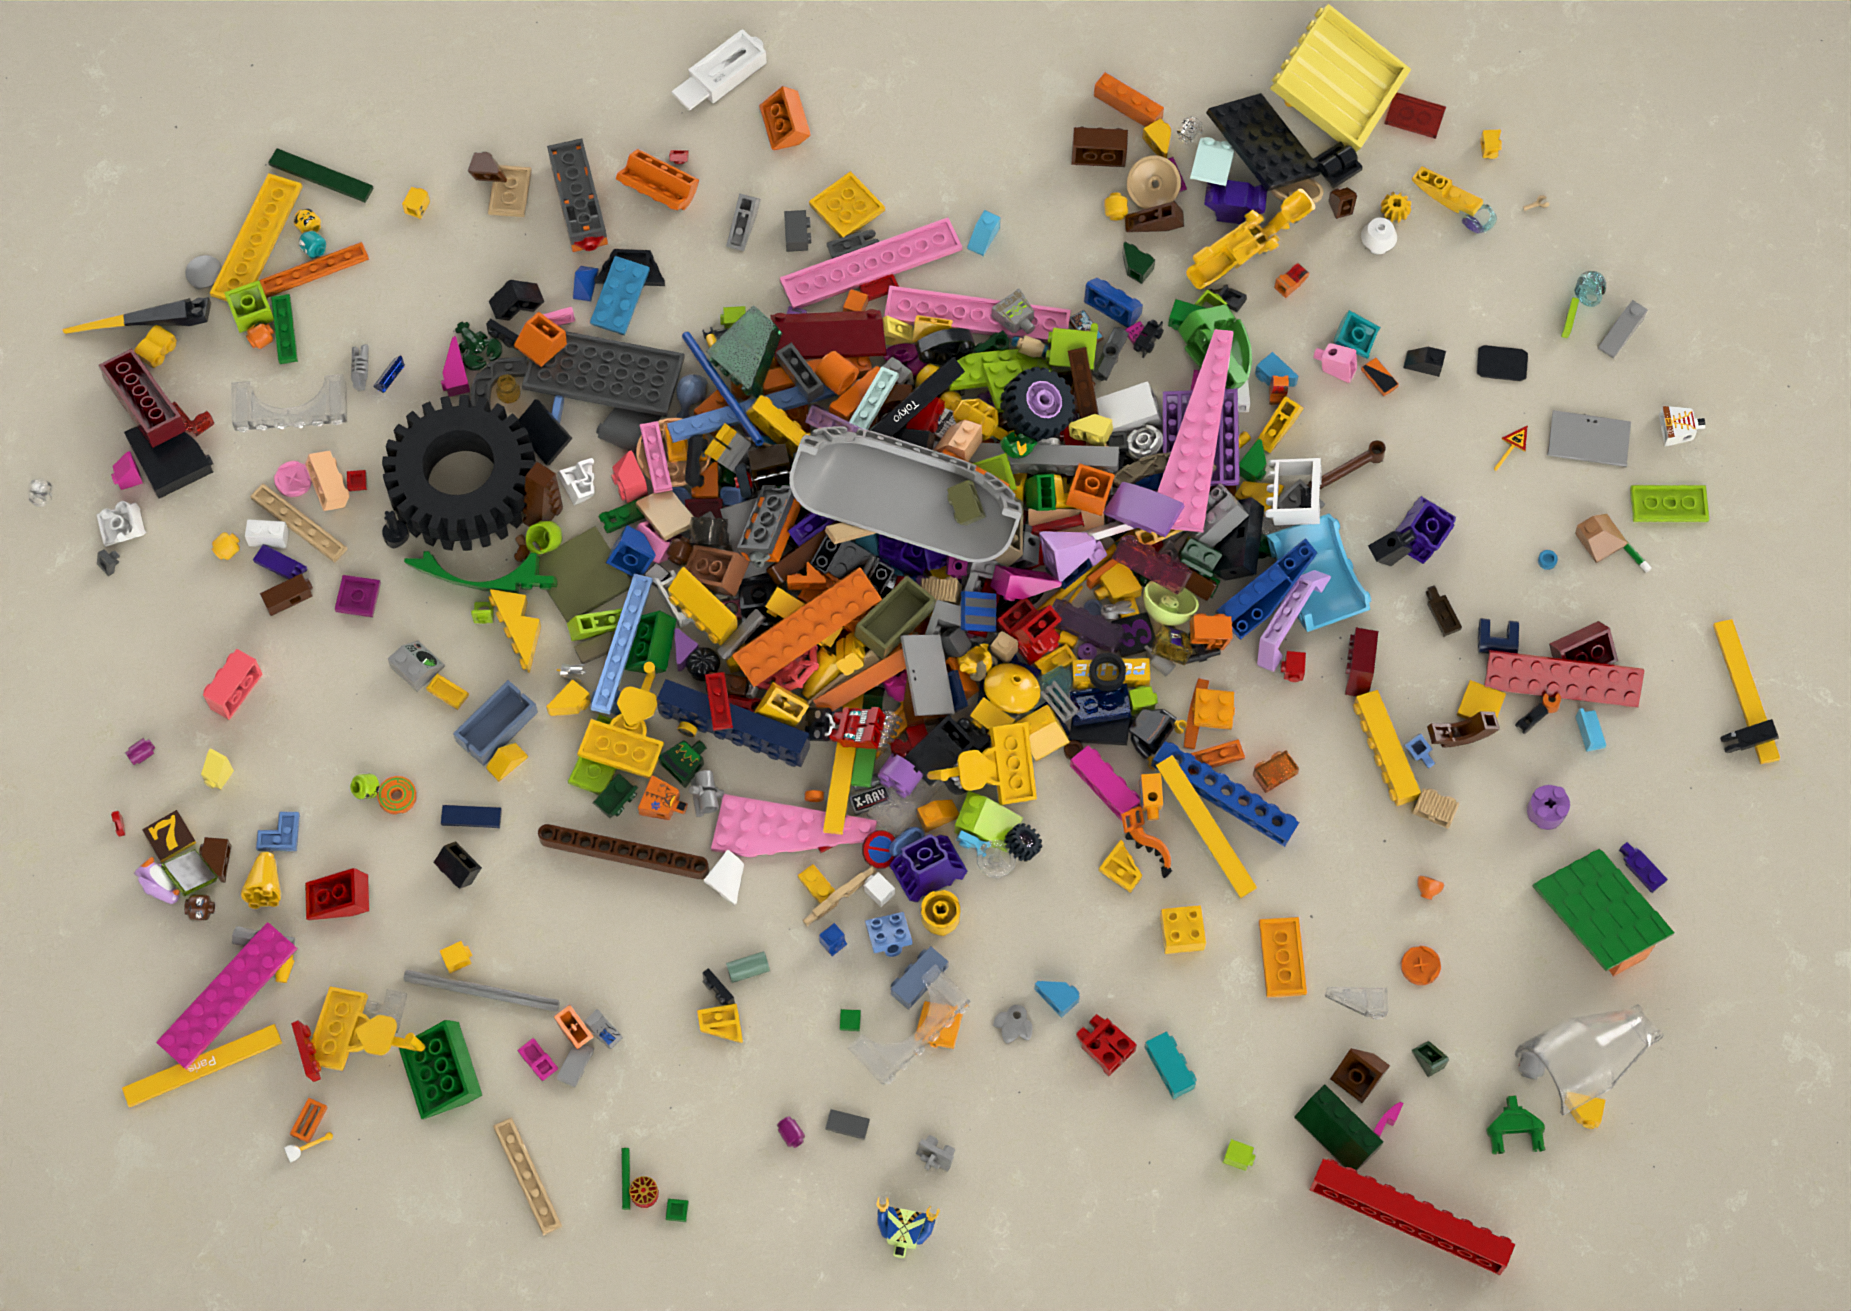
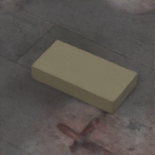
(594, 648)

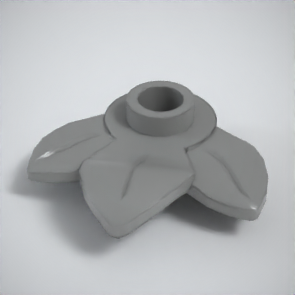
(1111, 611)
(1013, 1027)

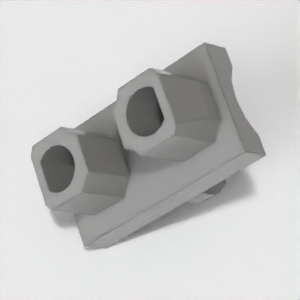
(935, 1156)

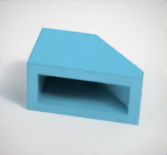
(984, 232)

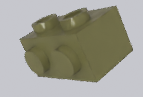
(965, 503)

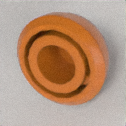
(1429, 887)

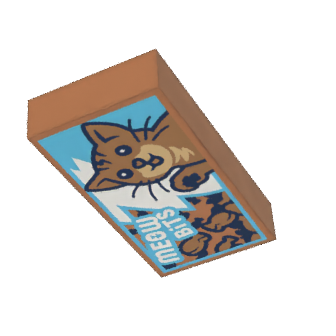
(1083, 322)

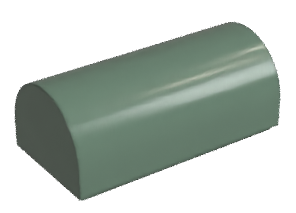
(748, 967)

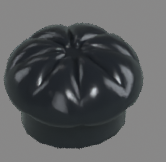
(702, 662)

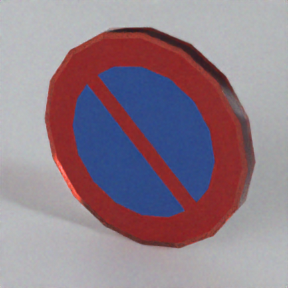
(876, 849)

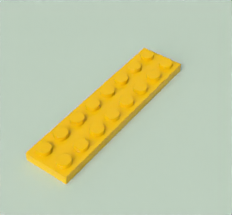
(257, 235)

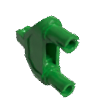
(1515, 1121)

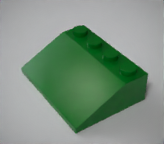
(443, 1072)

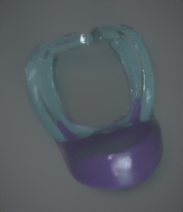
(1474, 225)

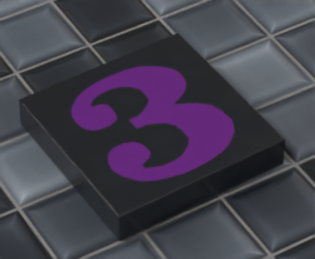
(1137, 634)

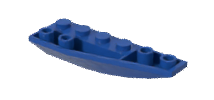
(1265, 593)

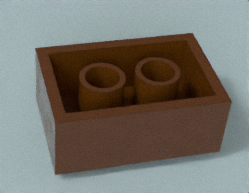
(1099, 147)

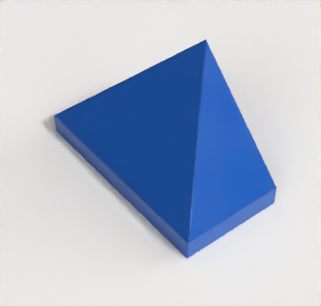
(584, 283)

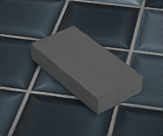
(847, 1124)

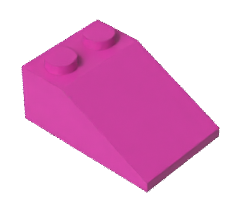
(1021, 583)

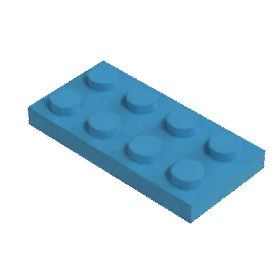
(619, 295)

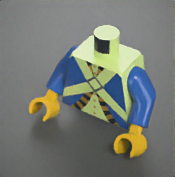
(904, 1227)

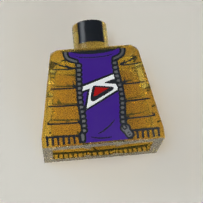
(1172, 644)

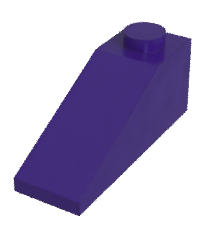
(809, 527)

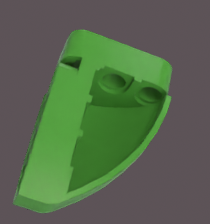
(1198, 332)

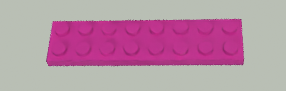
(226, 995)

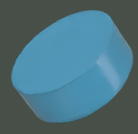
(1547, 559)

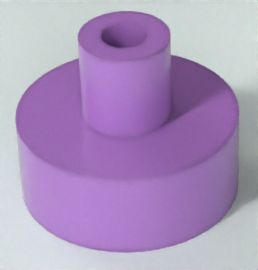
(1086, 652)

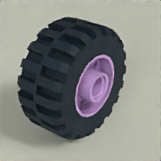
(1037, 404)

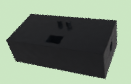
(1242, 544)

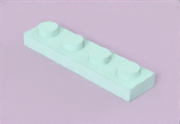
(874, 398)

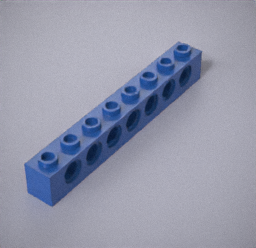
(1230, 803)

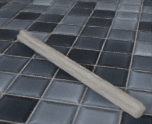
(481, 990)

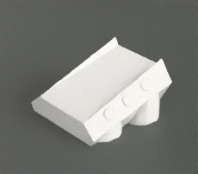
(120, 523)

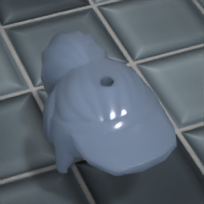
(690, 391)

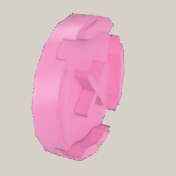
(292, 479)

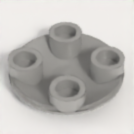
(203, 271)

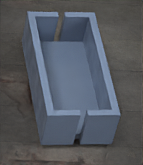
(495, 722)

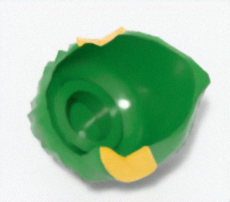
(1018, 446)

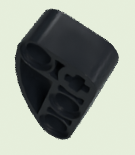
(944, 344)

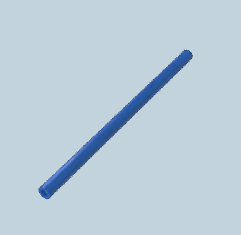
(723, 389)

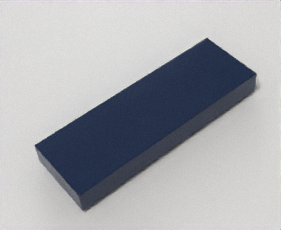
(471, 816)

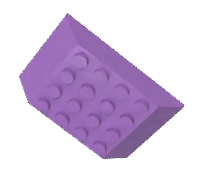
(1227, 446)

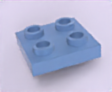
(889, 934)

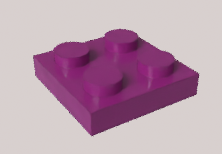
(357, 596)

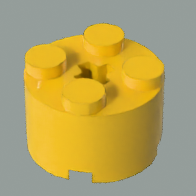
(936, 902)

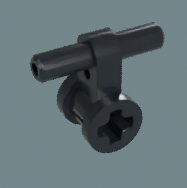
(1201, 655)

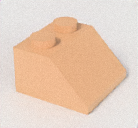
(961, 439)

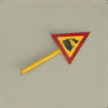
(1516, 439)

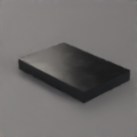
(544, 432)
(1106, 732)

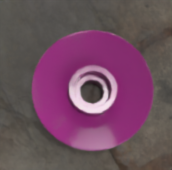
(902, 352)

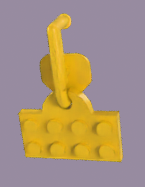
(622, 744)
(1003, 764)
(346, 1029)

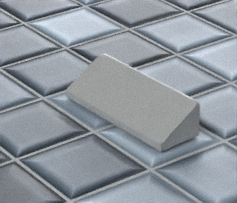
(741, 634)

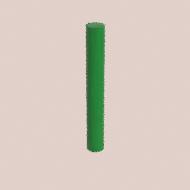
(625, 1157)

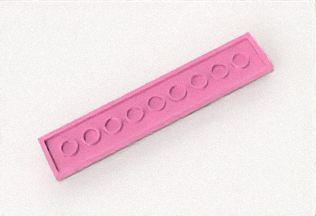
(870, 263)
(968, 312)

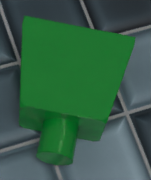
(1040, 492)

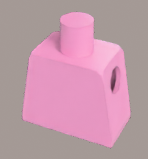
(1338, 361)

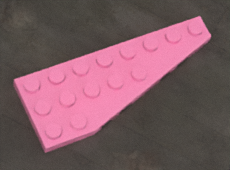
(763, 827)

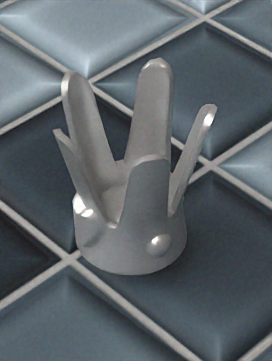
(567, 670)

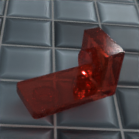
(199, 424)

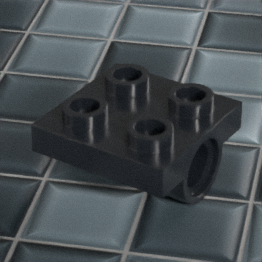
(1338, 164)

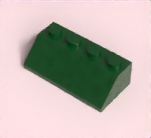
(1338, 1129)

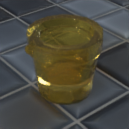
(507, 389)

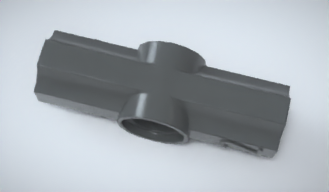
(1106, 362)

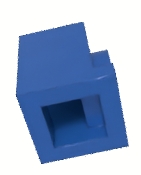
(832, 939)

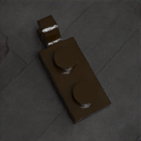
(1442, 612)

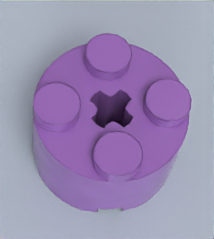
(899, 775)
(1541, 802)

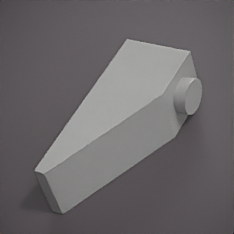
(743, 221)
(1623, 329)

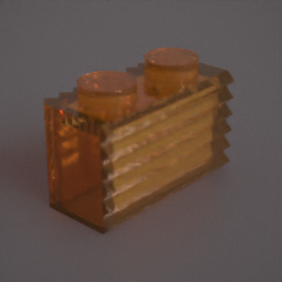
(1275, 771)

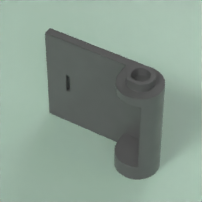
(623, 428)

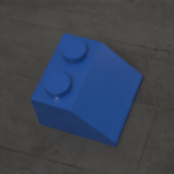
(631, 552)

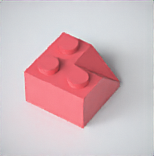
(629, 478)

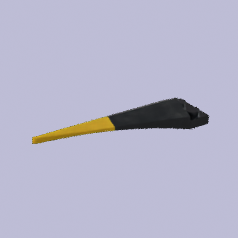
(175, 313)

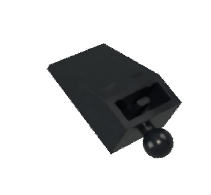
(941, 746)

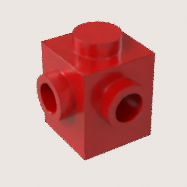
(1294, 666)

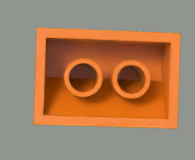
(784, 119)

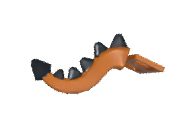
(1142, 839)

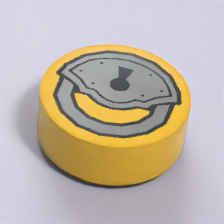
(687, 729)

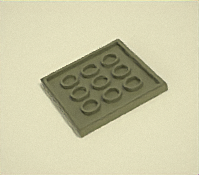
(582, 574)

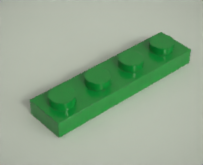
(284, 329)

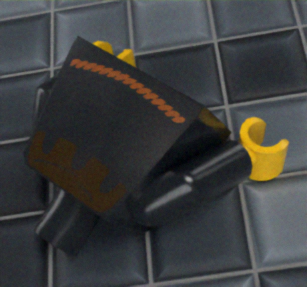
(1151, 730)

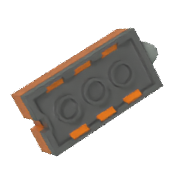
(769, 525)

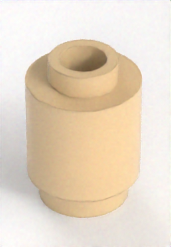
(1030, 346)

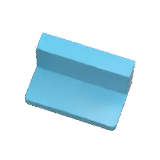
(1590, 730)

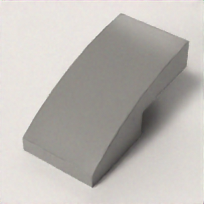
(575, 1064)

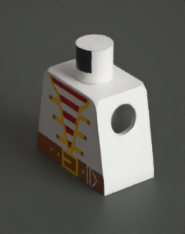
(1679, 424)

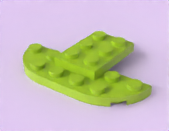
(994, 371)

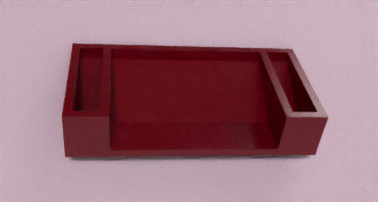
(844, 332)

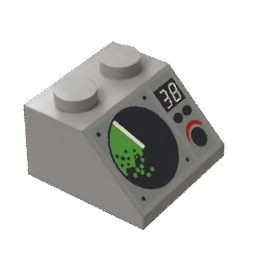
(415, 664)

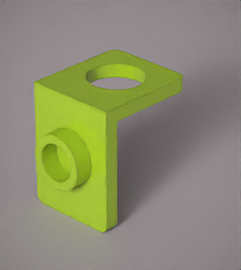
(1211, 298)
(482, 616)

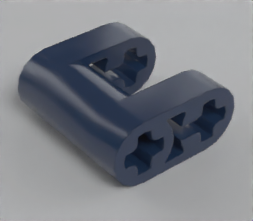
(1501, 644)

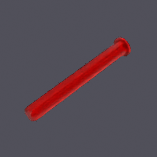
(1058, 525)

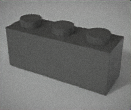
(800, 372)

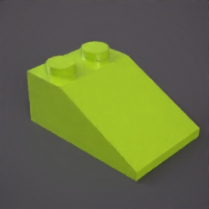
(985, 819)

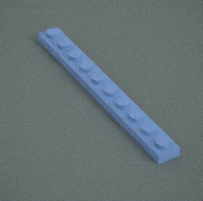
(715, 419)

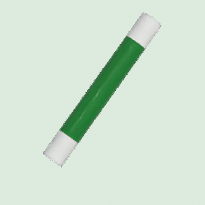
(1638, 559)

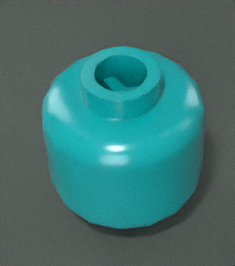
(312, 244)

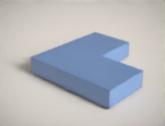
(282, 839)

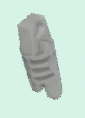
(359, 367)

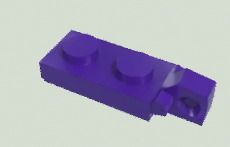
(1642, 867)

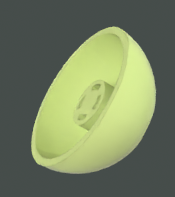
(1169, 607)

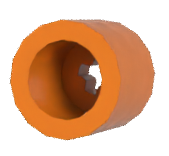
(836, 372)

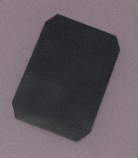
(1502, 363)

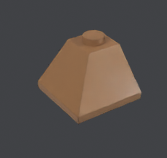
(1600, 536)

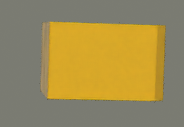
(506, 760)

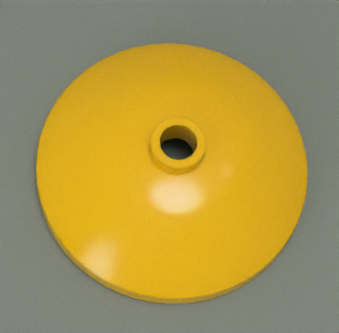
(1012, 695)

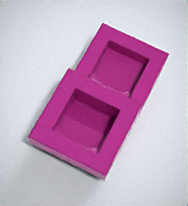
(537, 1059)
(1389, 1117)

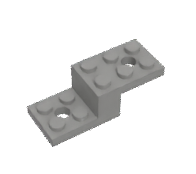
(948, 614)

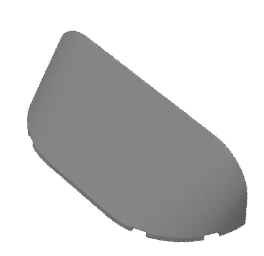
(901, 492)

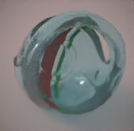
(1590, 283)

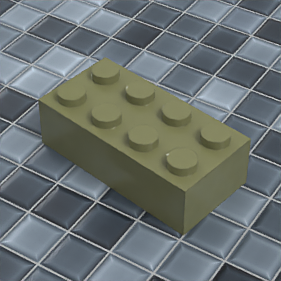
(894, 616)

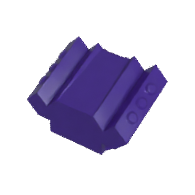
(1235, 200)
(1430, 525)
(902, 555)
(927, 866)

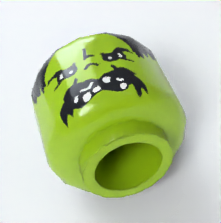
(365, 786)

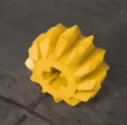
(1395, 207)

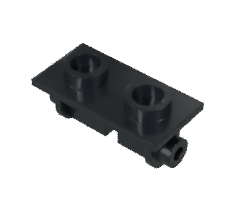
(1153, 332)

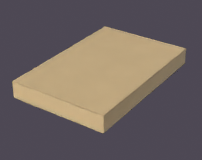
(511, 196)
(665, 513)

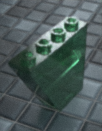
(747, 351)

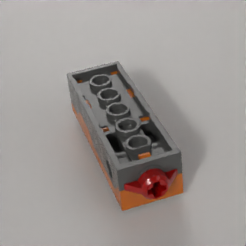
(577, 195)

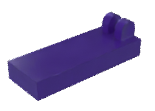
(278, 563)

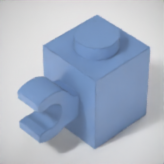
(1419, 748)

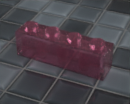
(1152, 564)

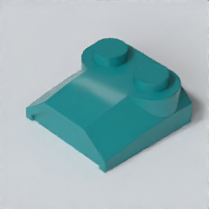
(1356, 334)

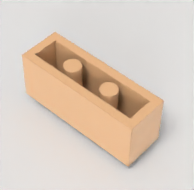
(327, 480)

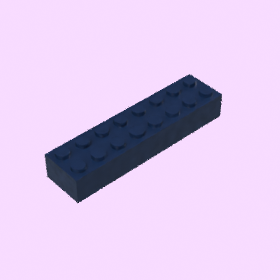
(748, 729)

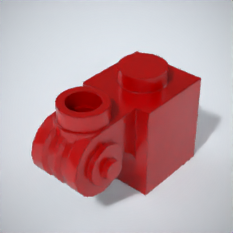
(914, 735)

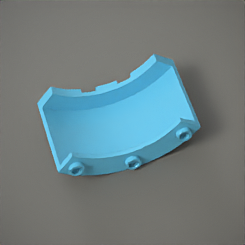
(1343, 593)

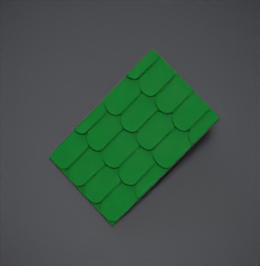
(1604, 911)

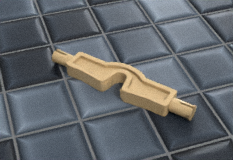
(844, 891)

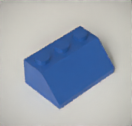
(1112, 302)

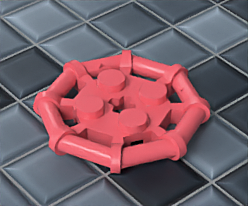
(790, 673)

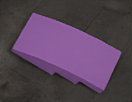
(1144, 509)

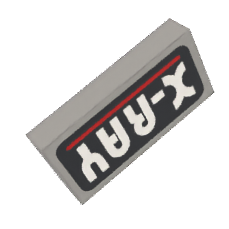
(865, 800)

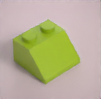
(249, 306)

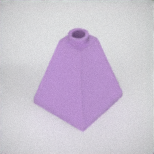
(1065, 551)

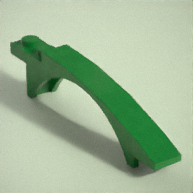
(524, 576)

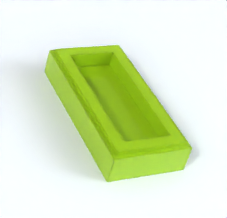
(1570, 317)

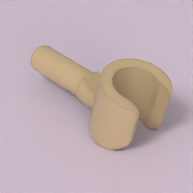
(1537, 203)

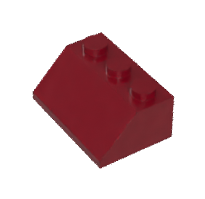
(1588, 644)

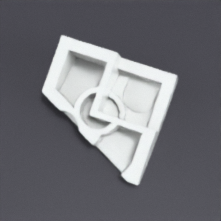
(578, 481)
(726, 876)

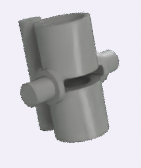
(704, 793)

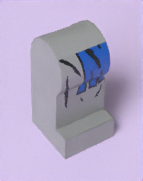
(603, 1029)

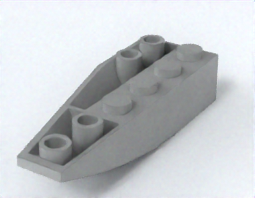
(1221, 518)

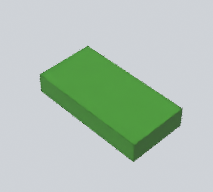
(863, 767)

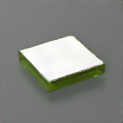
(189, 872)

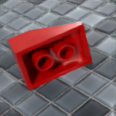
(337, 895)

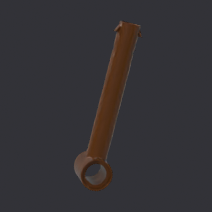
(1353, 464)

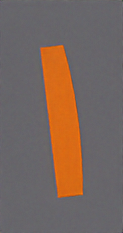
(1192, 731)

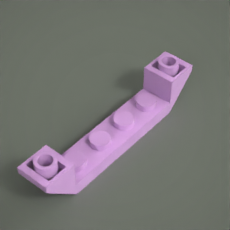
(820, 418)
(1268, 653)

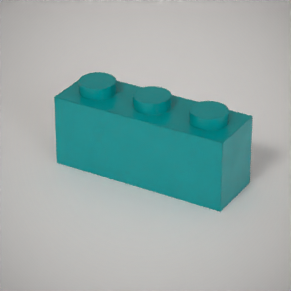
(1170, 1064)

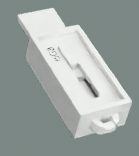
(722, 70)

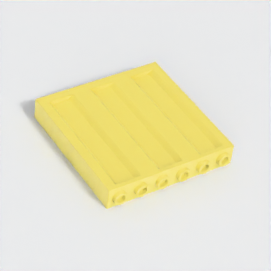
(1339, 78)

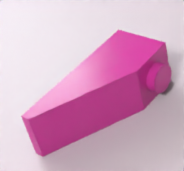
(454, 374)

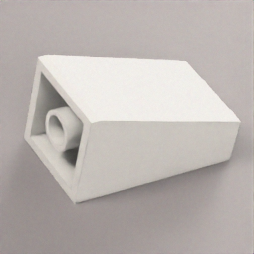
(1131, 408)

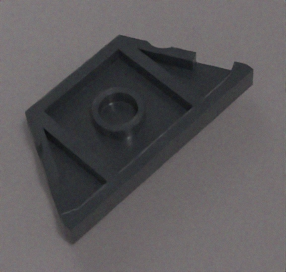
(638, 256)

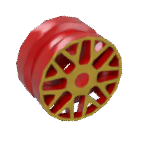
(644, 1192)

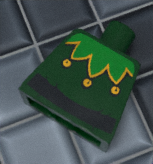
(683, 761)

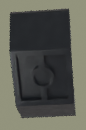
(848, 556)

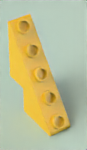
(522, 630)

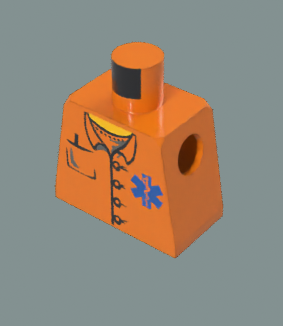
(661, 800)

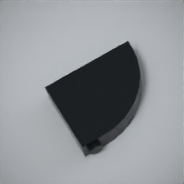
(171, 462)

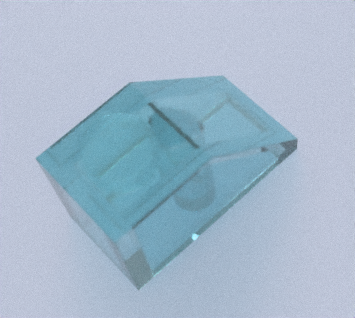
(1063, 679)

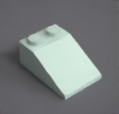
(1212, 161)

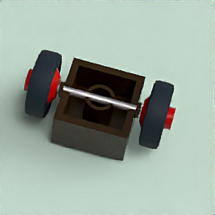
(768, 467)

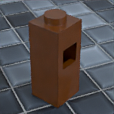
(287, 594)

